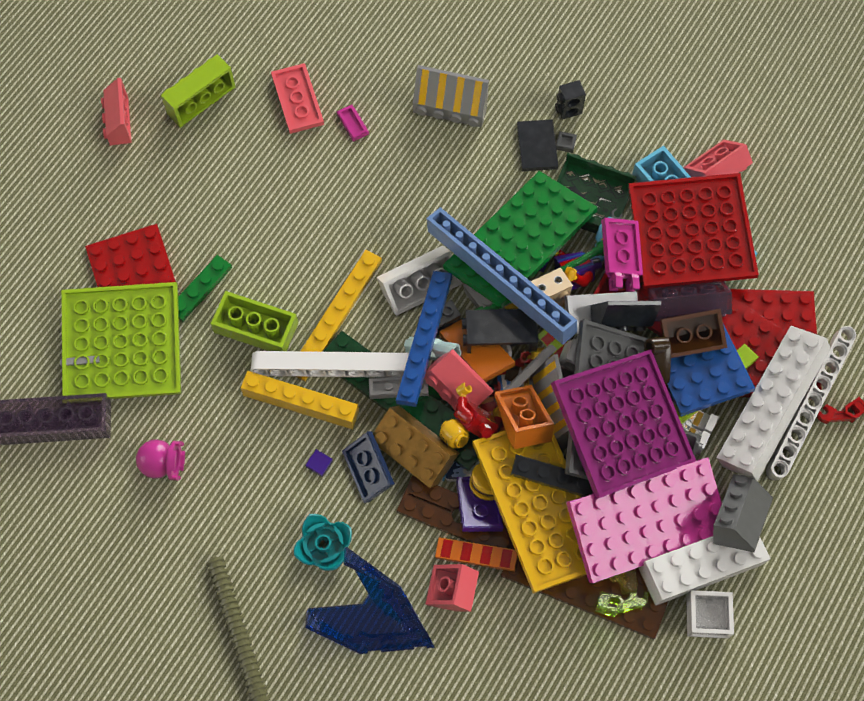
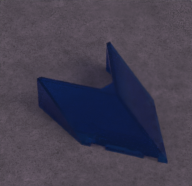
(379, 623)

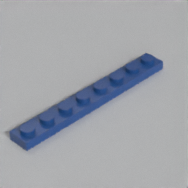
(424, 339)

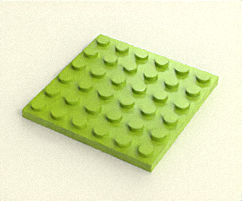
(130, 331)

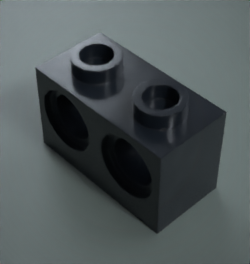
(570, 99)

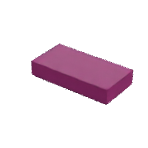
(352, 122)

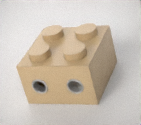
(555, 285)

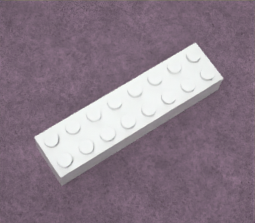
(774, 403)

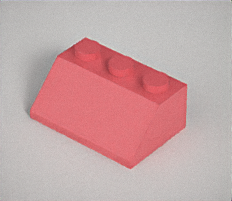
(116, 114)
(723, 158)
(451, 371)

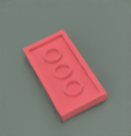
(297, 98)

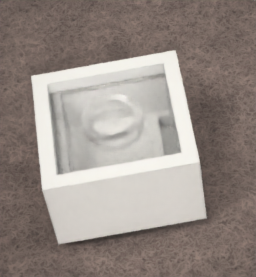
(710, 614)

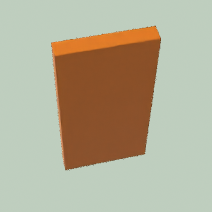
(485, 360)

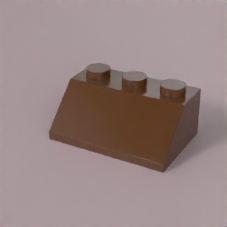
(694, 332)

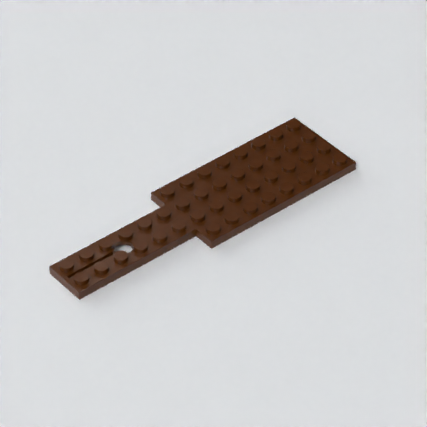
(575, 592)

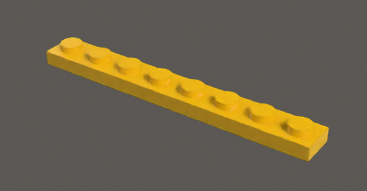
(342, 304)

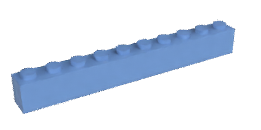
(502, 276)

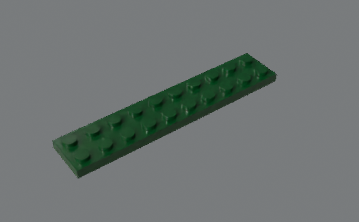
(428, 409)

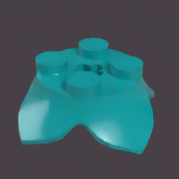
(318, 529)

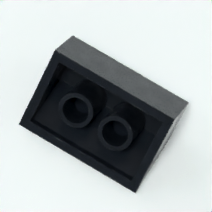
(626, 314)

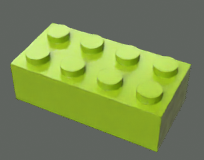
(198, 90)
(254, 323)

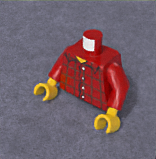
(475, 418)

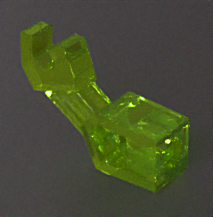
(631, 603)

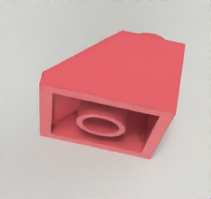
(452, 587)

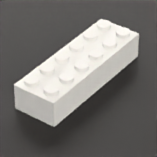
(697, 567)

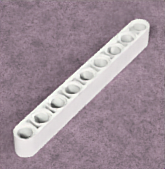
(328, 364)
(808, 411)

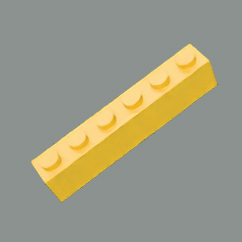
(300, 400)

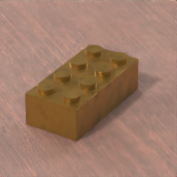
(414, 446)

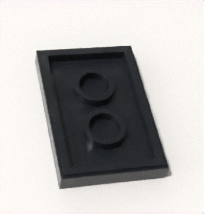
(537, 145)

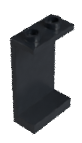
(499, 328)

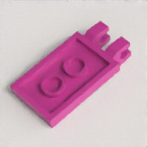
(622, 253)

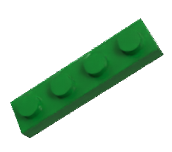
(202, 286)

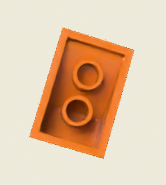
(524, 417)

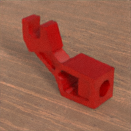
(833, 415)

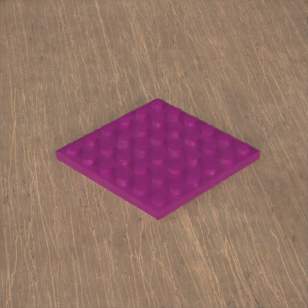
(623, 423)

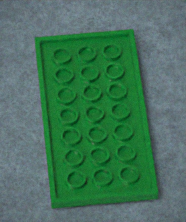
(527, 232)

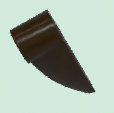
(662, 353)

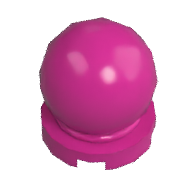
(160, 459)

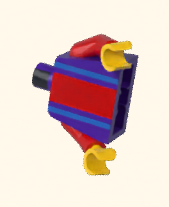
(581, 274)

